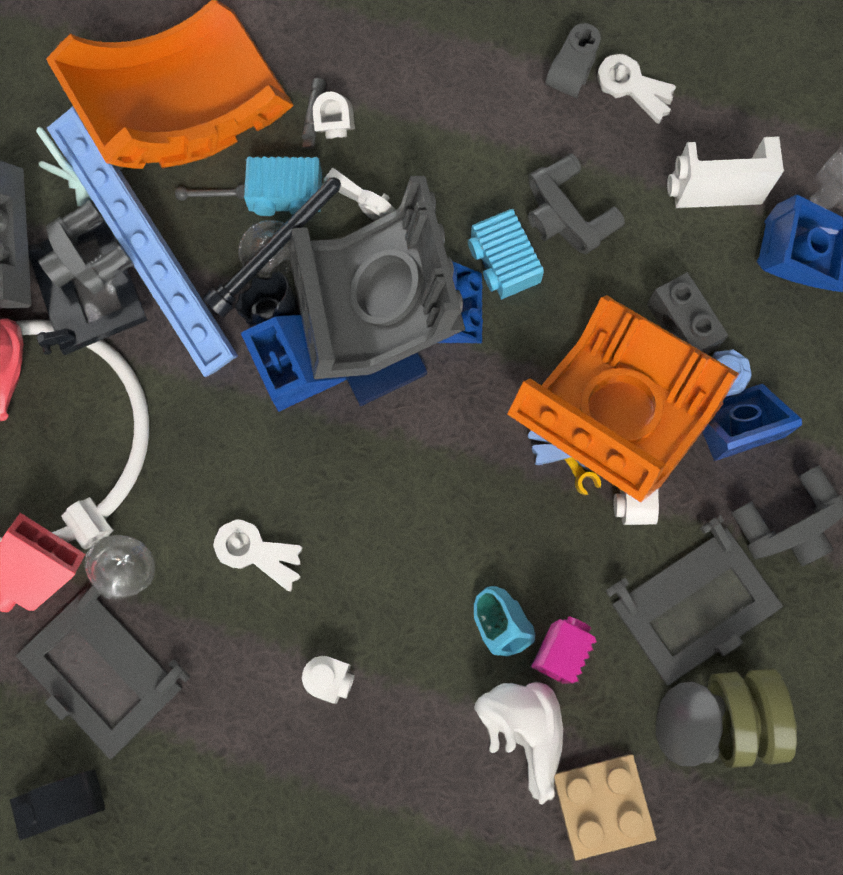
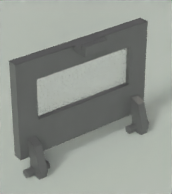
(696, 605)
(99, 673)

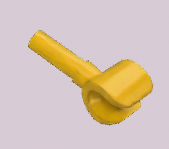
(580, 474)

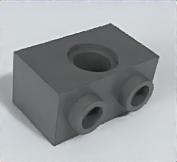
(686, 314)

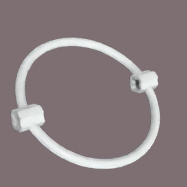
(84, 518)

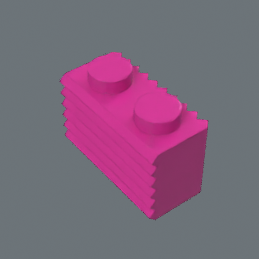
(564, 650)

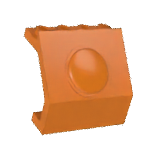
(626, 399)

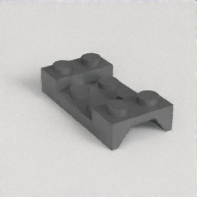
(14, 255)

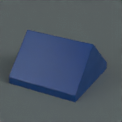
(749, 422)

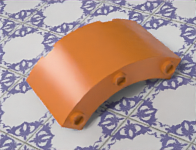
(170, 92)

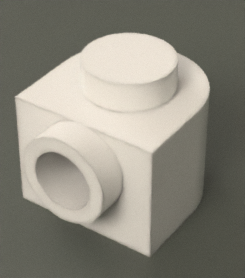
(333, 115)
(635, 512)
(327, 678)

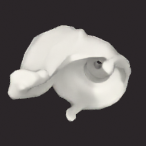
(531, 719)

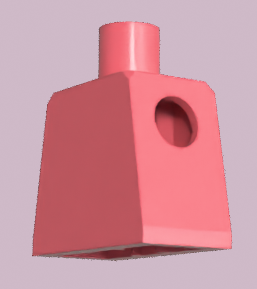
(33, 564)

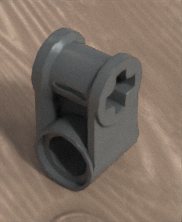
(574, 62)

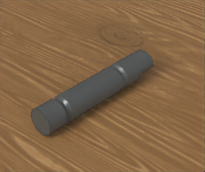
(309, 133)

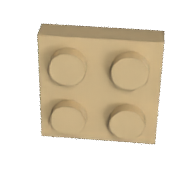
(604, 807)

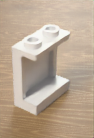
(725, 181)

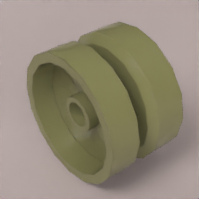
(756, 718)

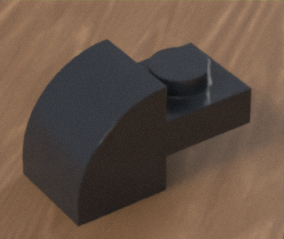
(57, 804)

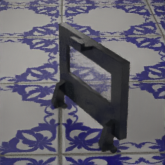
(76, 313)

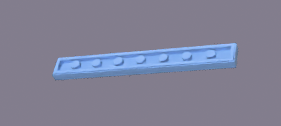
(143, 245)

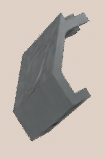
(377, 289)

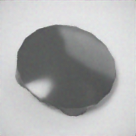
(690, 724)

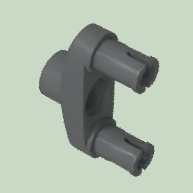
(559, 215)
(67, 259)
(804, 538)

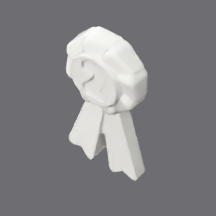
(622, 76)
(369, 202)
(241, 545)

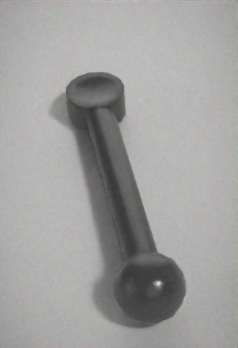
(182, 193)

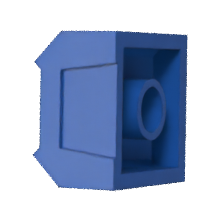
(804, 244)

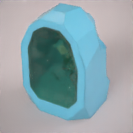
(502, 622)

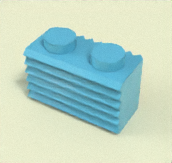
(280, 183)
(505, 254)

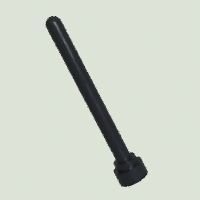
(223, 296)

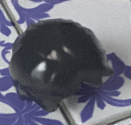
(266, 299)

